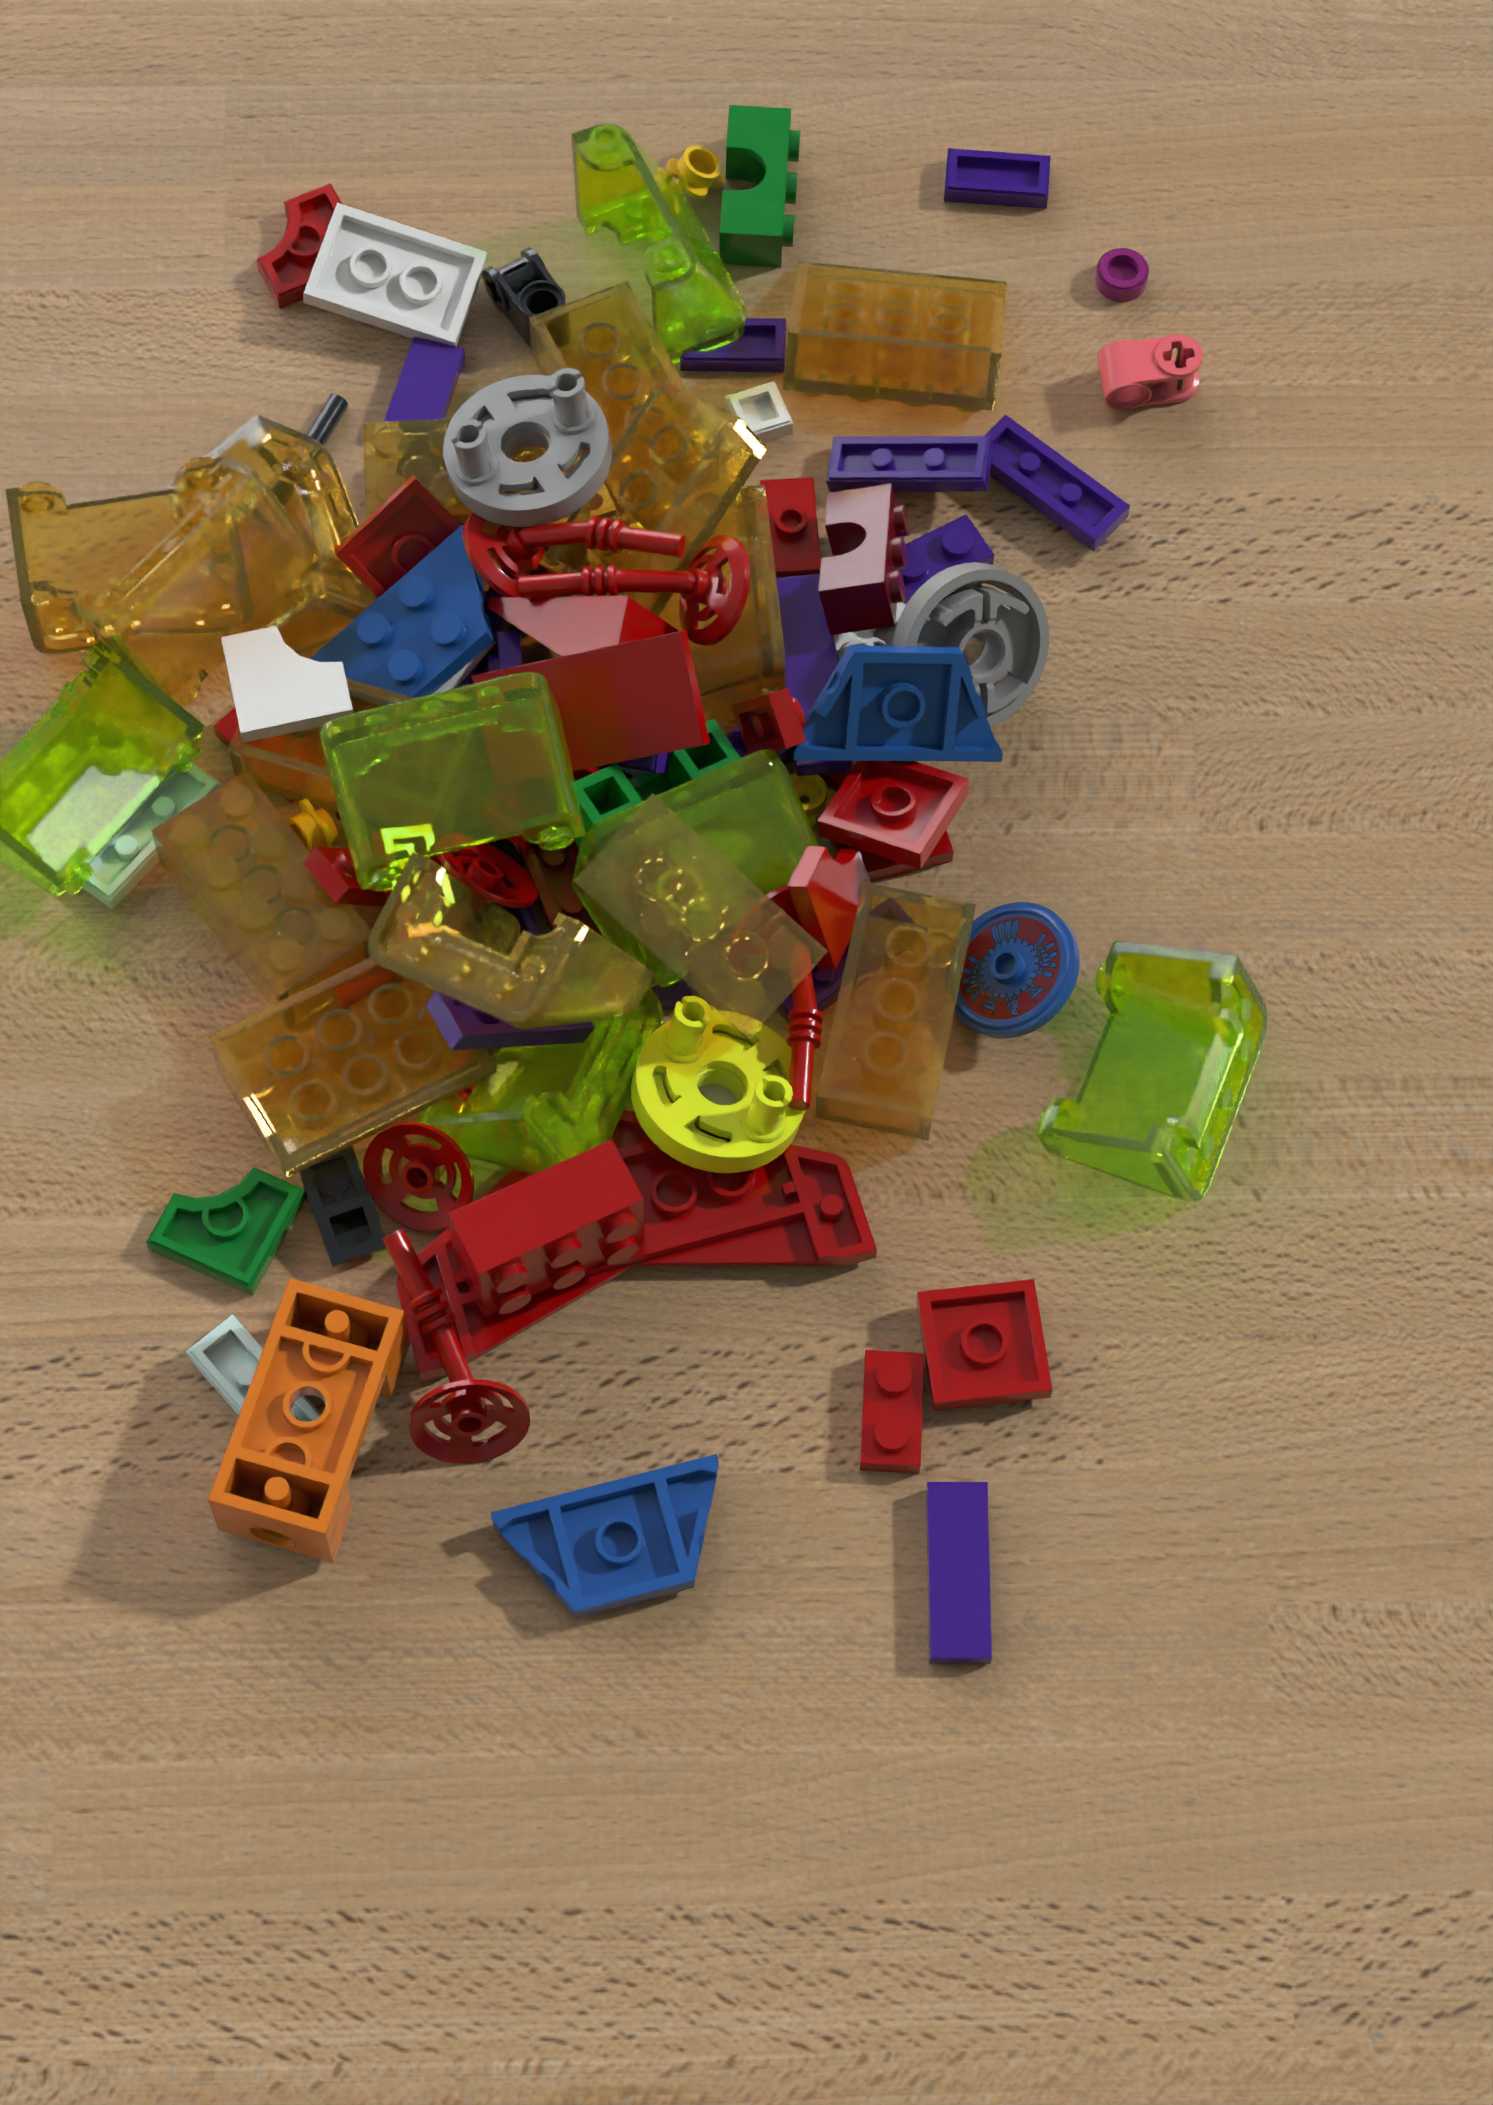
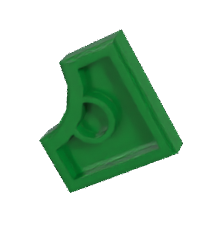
(231, 1232)

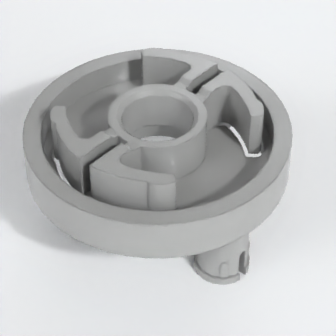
(519, 414)
(1013, 635)

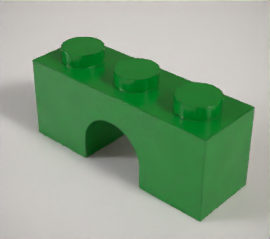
(755, 219)
(611, 791)

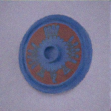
(1017, 970)

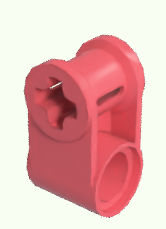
(1145, 375)

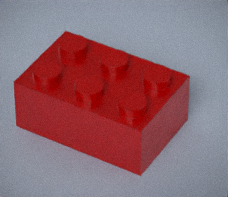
(548, 1229)

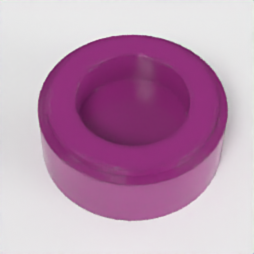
(1122, 274)

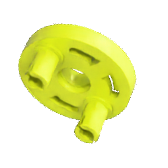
(702, 1050)

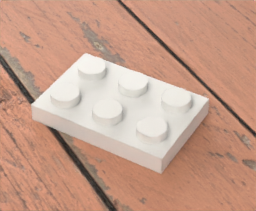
(394, 276)

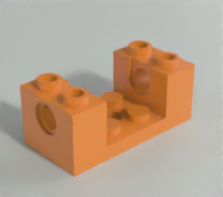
(290, 1476)

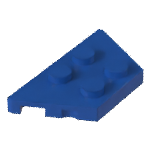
(419, 627)
(899, 708)
(616, 1537)

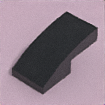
(343, 1208)

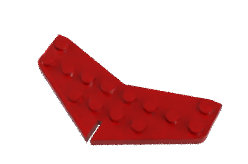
(780, 1214)

